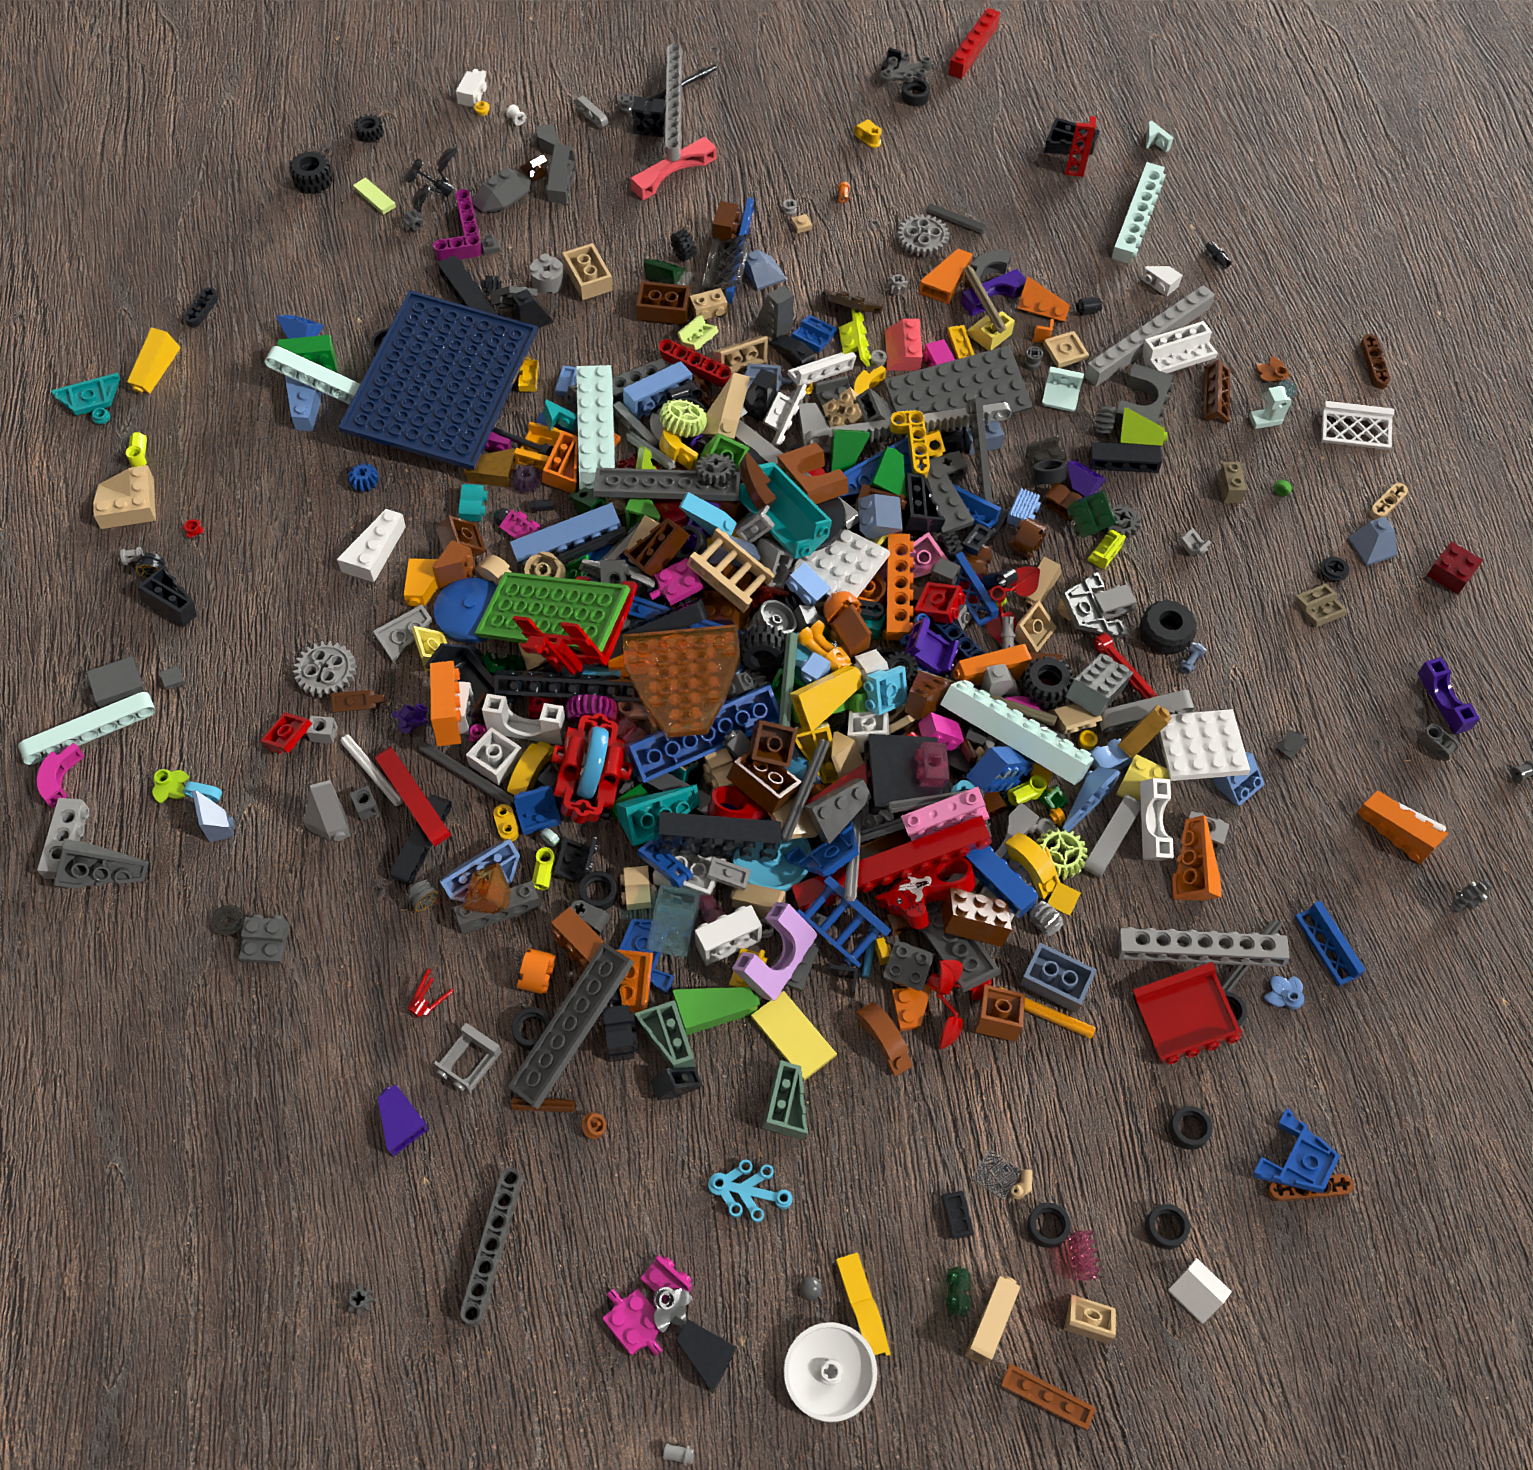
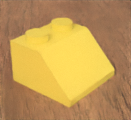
(1140, 770)

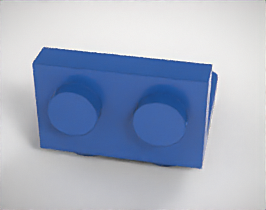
(537, 810)

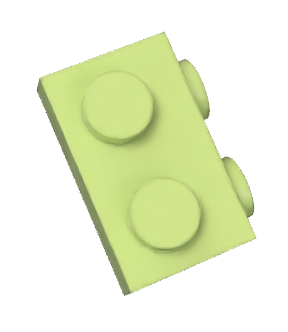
(696, 333)

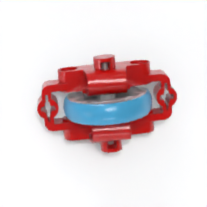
(591, 766)

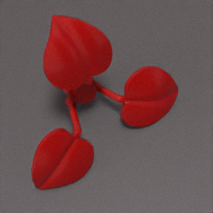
(1025, 586)
(942, 984)

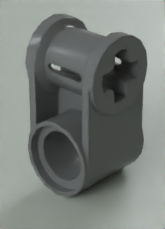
(1438, 740)
(593, 916)

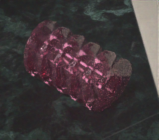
(1084, 1255)

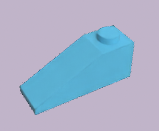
(706, 515)

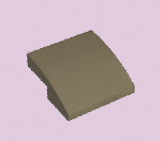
(1320, 605)

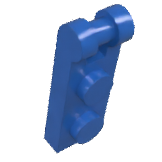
(665, 864)

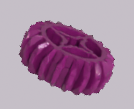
(590, 705)

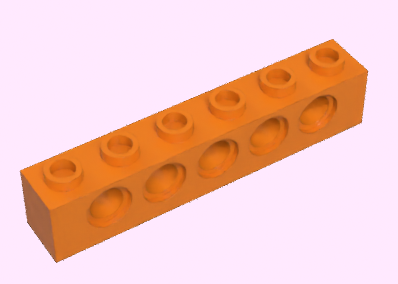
(899, 544)

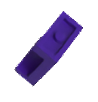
(931, 649)

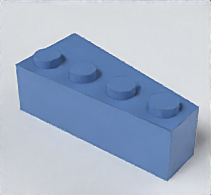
(651, 391)

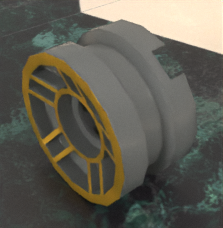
(421, 895)

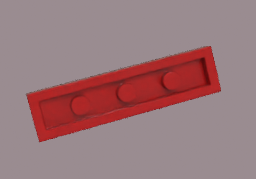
(1082, 150)

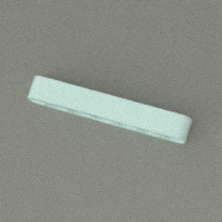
(311, 374)
(87, 727)

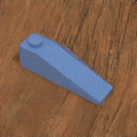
(1094, 790)

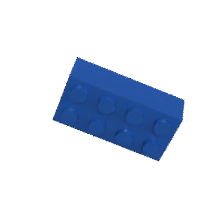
(1000, 769)

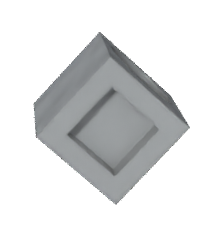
(327, 734)

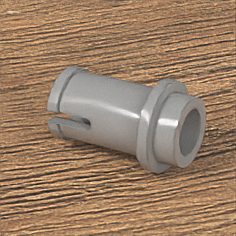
(679, 1454)

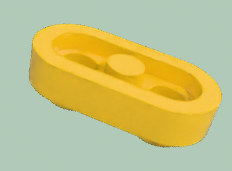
(506, 821)

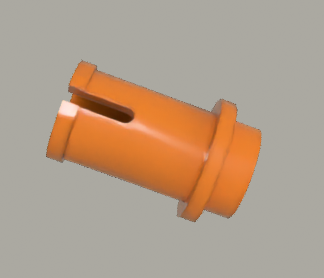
(843, 189)

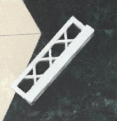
(822, 368)

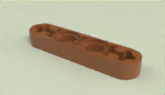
(1334, 1179)

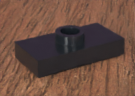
(957, 1215)

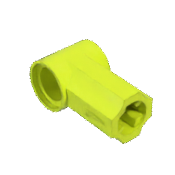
(136, 450)
(1027, 790)
(543, 870)

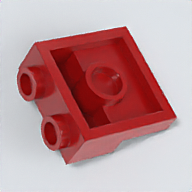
(940, 602)
(285, 733)

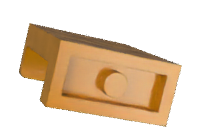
(539, 434)

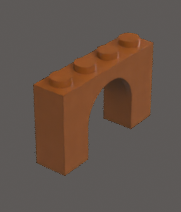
(817, 488)

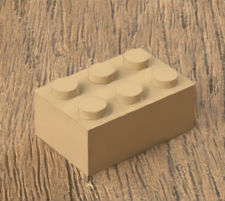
(587, 271)

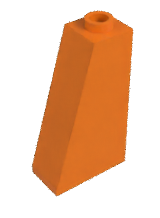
(946, 277)
(973, 668)

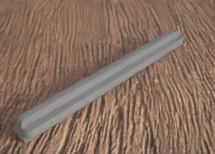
(853, 866)

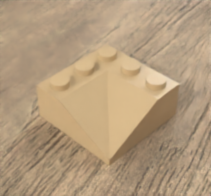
(125, 498)

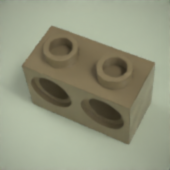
(1232, 482)

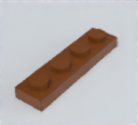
(1048, 1397)

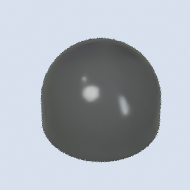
(810, 1288)

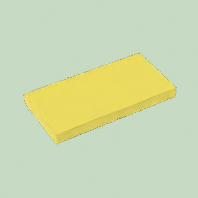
(793, 1035)

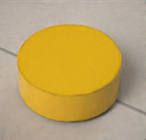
(1087, 740)

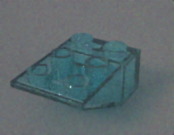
(673, 920)

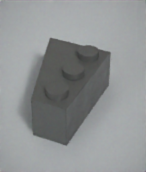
(837, 808)

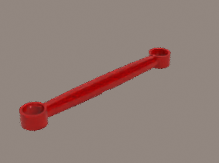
(1105, 645)

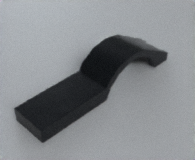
(981, 535)

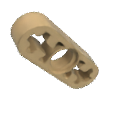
(1390, 494)

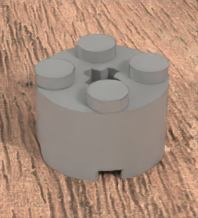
(547, 274)

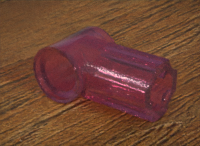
(709, 909)

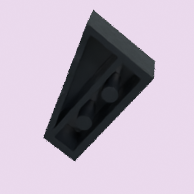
(1061, 137)
(760, 394)
(921, 508)

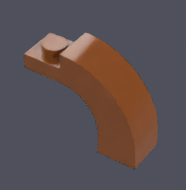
(883, 1030)

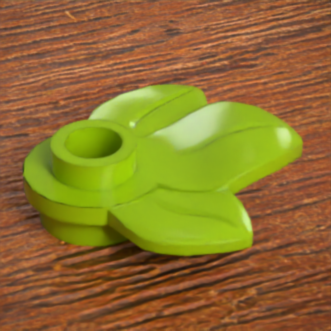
(171, 787)

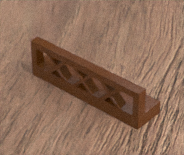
(1216, 391)

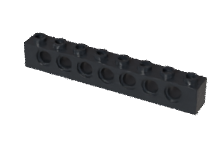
(563, 685)

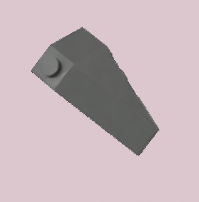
(89, 864)

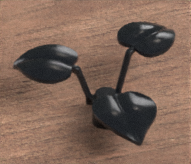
(442, 185)

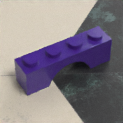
(1009, 284)
(1436, 678)

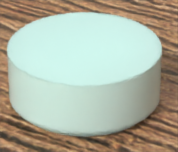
(550, 837)

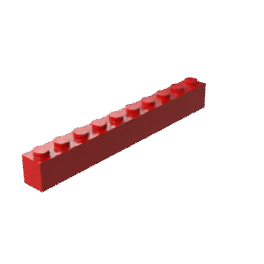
(902, 860)

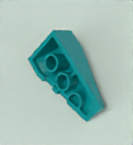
(640, 814)

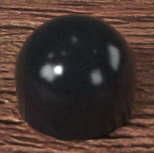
(500, 515)

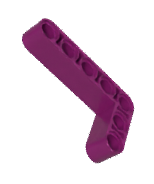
(463, 246)

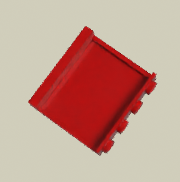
(1187, 1014)

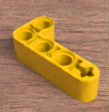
(915, 445)

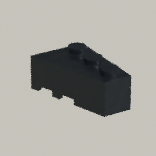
(167, 597)

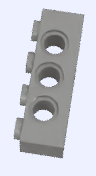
(65, 810)

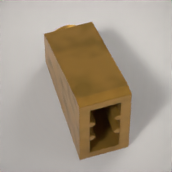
(493, 469)
(1144, 731)

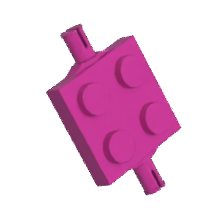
(677, 582)
(633, 1322)

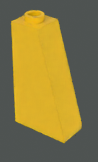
(153, 360)
(824, 696)

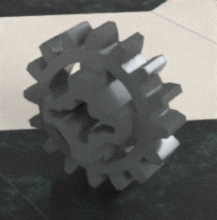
(715, 468)
(1126, 519)
(1471, 896)

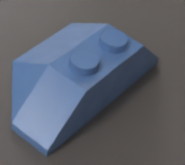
(458, 880)

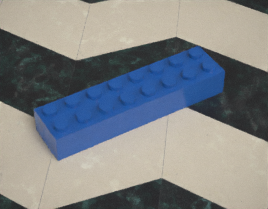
(659, 755)

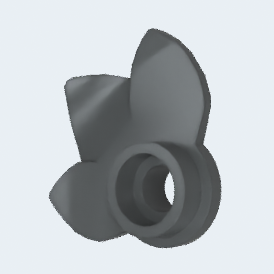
(672, 1309)

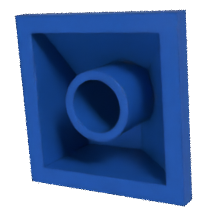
(299, 327)

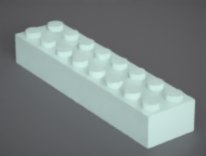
(594, 422)
(1017, 732)

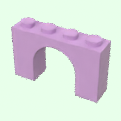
(796, 938)

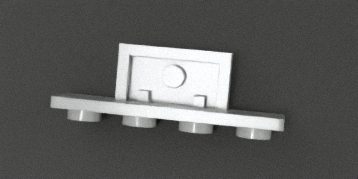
(781, 412)

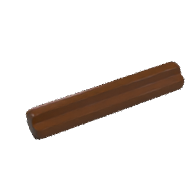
(551, 1105)

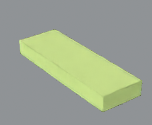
(374, 196)

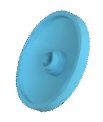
(777, 873)

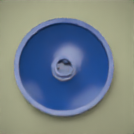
(461, 608)

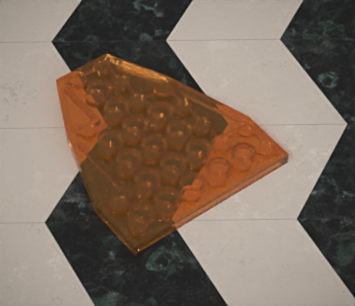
(683, 675)

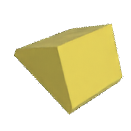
(427, 642)

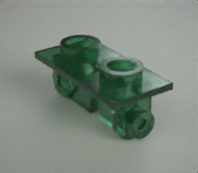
(956, 1302)

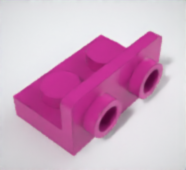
(517, 525)
(664, 1275)

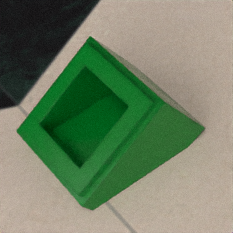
(1053, 798)

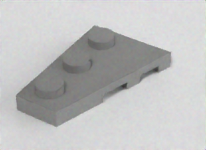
(398, 633)

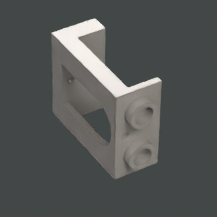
(469, 1035)

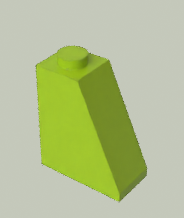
(1140, 430)

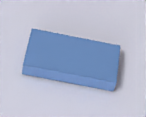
(567, 378)

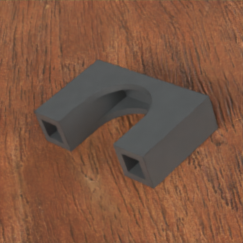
(1153, 383)

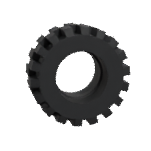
(311, 172)
(762, 648)
(1050, 669)

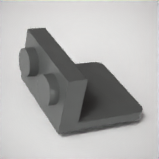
(908, 965)

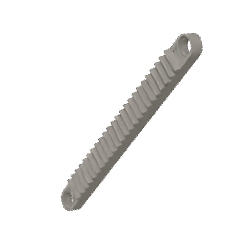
(933, 421)

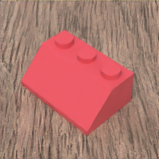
(904, 346)

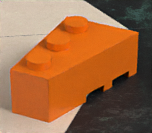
(562, 463)

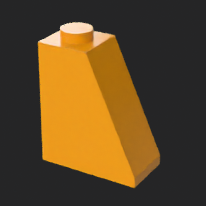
(419, 582)

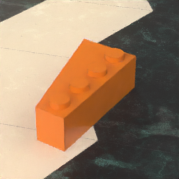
(445, 702)
(1401, 826)

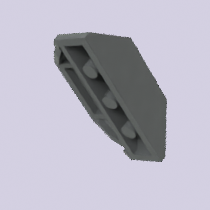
(501, 191)

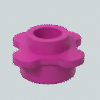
(474, 729)

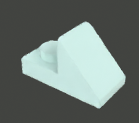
(1158, 136)

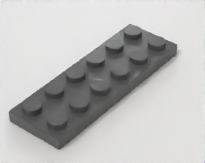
(976, 962)

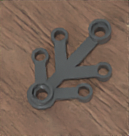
(889, 74)

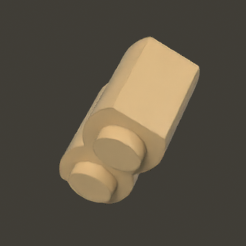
(636, 888)

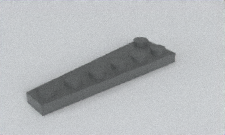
(976, 412)

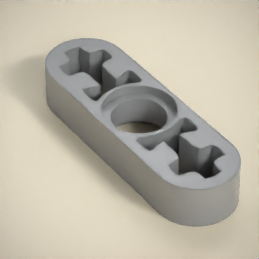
(591, 111)

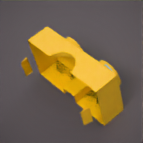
(528, 375)

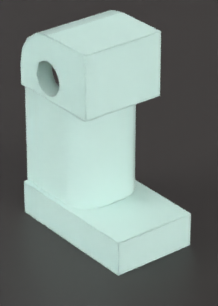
(1274, 411)

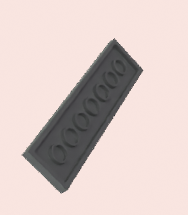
(661, 484)
(570, 1025)

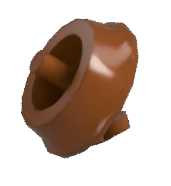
(593, 1125)

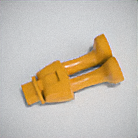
(813, 640)

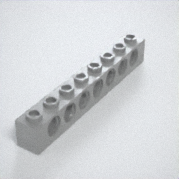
(1193, 953)

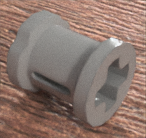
(124, 555)

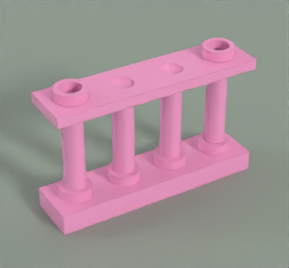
(945, 814)

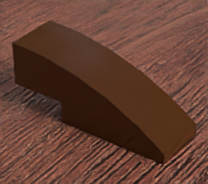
(756, 483)

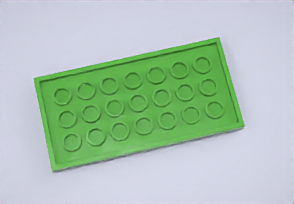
(549, 603)

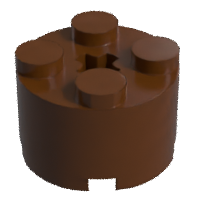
(1028, 537)

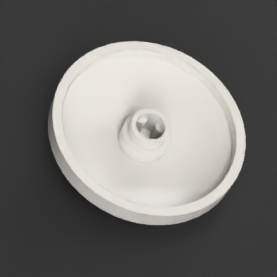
(830, 1372)

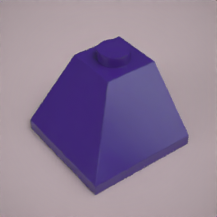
(1084, 479)

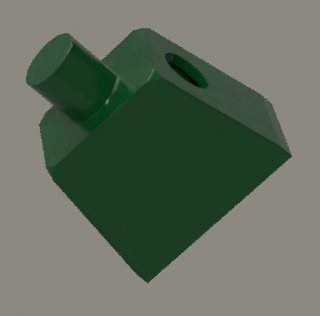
(585, 501)

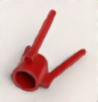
(418, 1004)

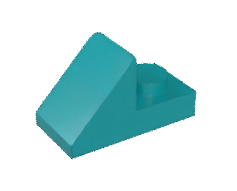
(556, 414)

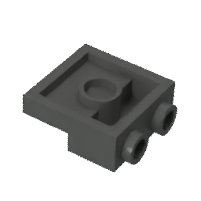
(503, 296)
(264, 939)

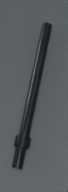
(702, 73)

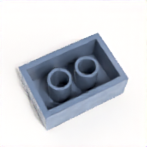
(1058, 977)

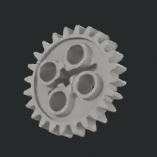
(923, 235)
(325, 669)

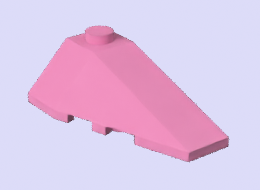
(925, 554)

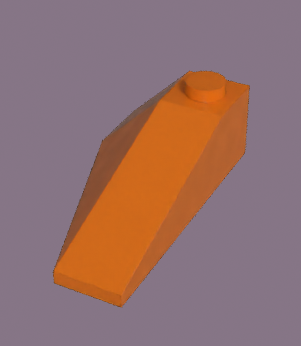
(1197, 868)

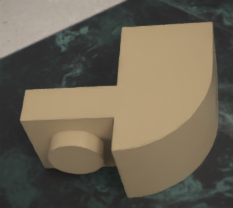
(492, 568)

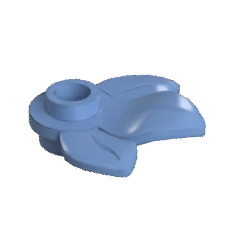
(1283, 990)

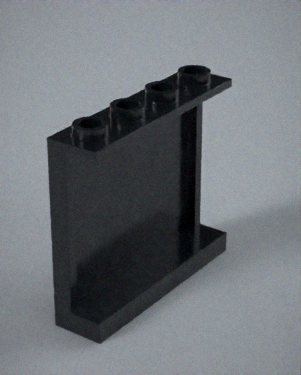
(893, 770)

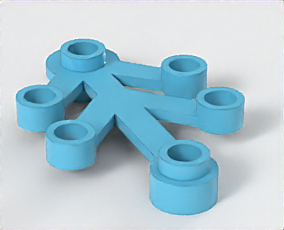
(747, 1190)

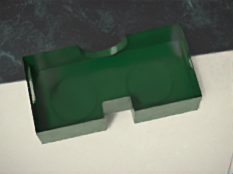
(508, 662)

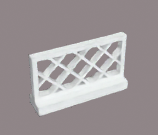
(1357, 414)

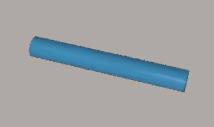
(868, 958)

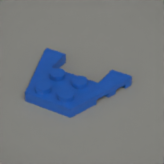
(827, 857)
(636, 940)
(1308, 1164)

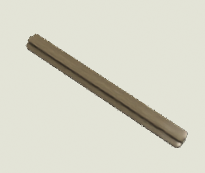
(984, 299)

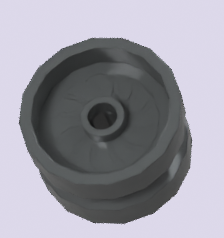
(775, 614)

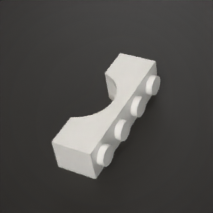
(1154, 797)

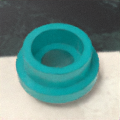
(100, 416)

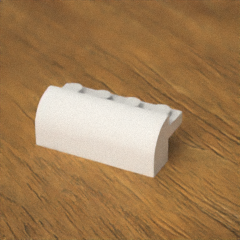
(1179, 348)

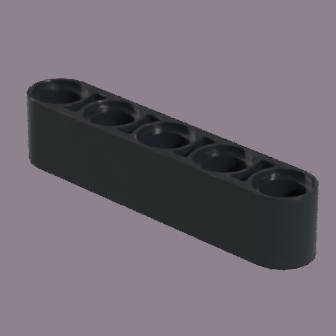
(417, 845)

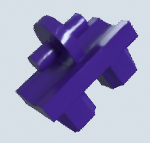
(411, 717)

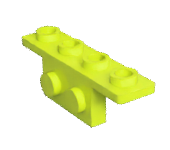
(854, 338)

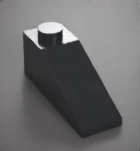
(793, 351)

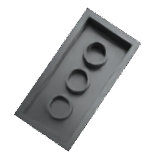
(1099, 684)

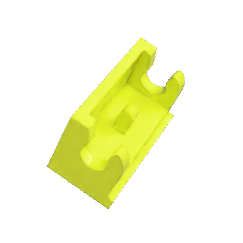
(1107, 549)

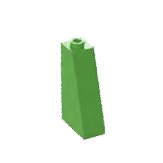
(713, 1006)

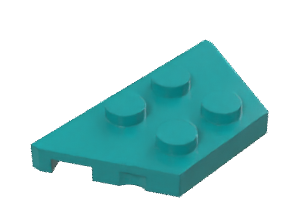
(88, 395)

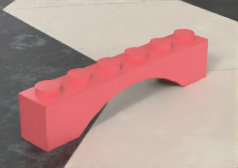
(696, 154)

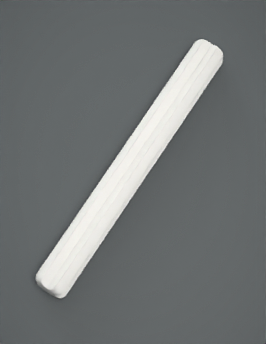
(371, 770)

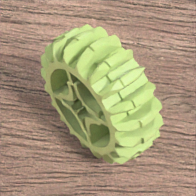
(683, 418)
(1069, 847)

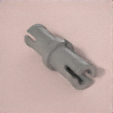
(1008, 632)

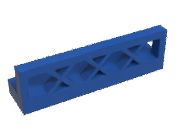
(979, 508)
(979, 591)
(1335, 939)

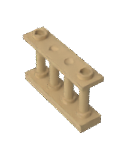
(726, 586)

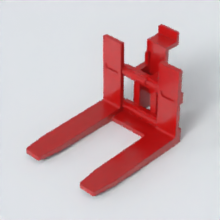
(560, 654)

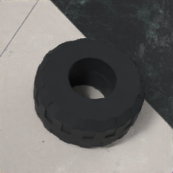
(1171, 614)

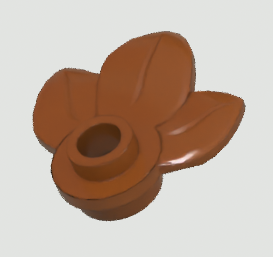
(1273, 371)

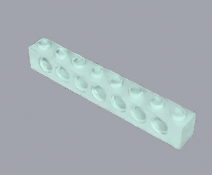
(1138, 213)

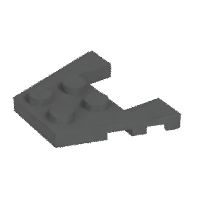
(1085, 610)

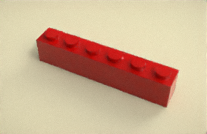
(974, 43)

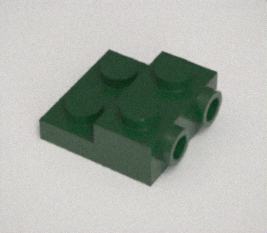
(1091, 514)

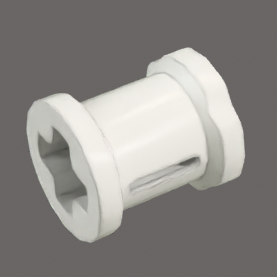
(514, 113)

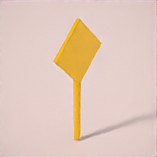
(1063, 897)

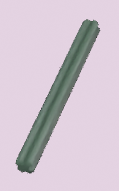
(788, 679)

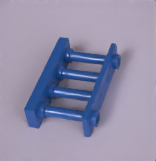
(862, 914)

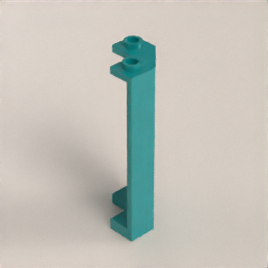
(797, 519)

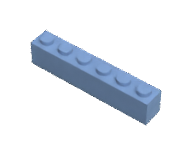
(566, 533)

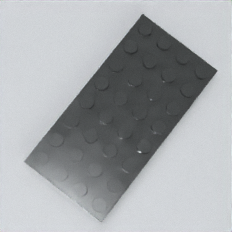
(951, 384)

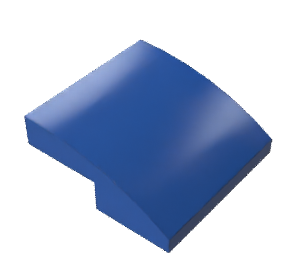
(814, 333)

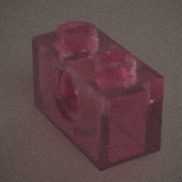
(934, 775)

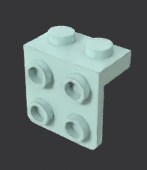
(1062, 389)

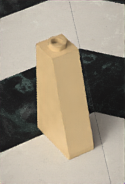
(993, 1321)

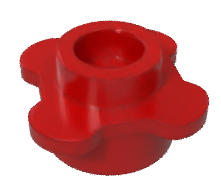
(193, 528)

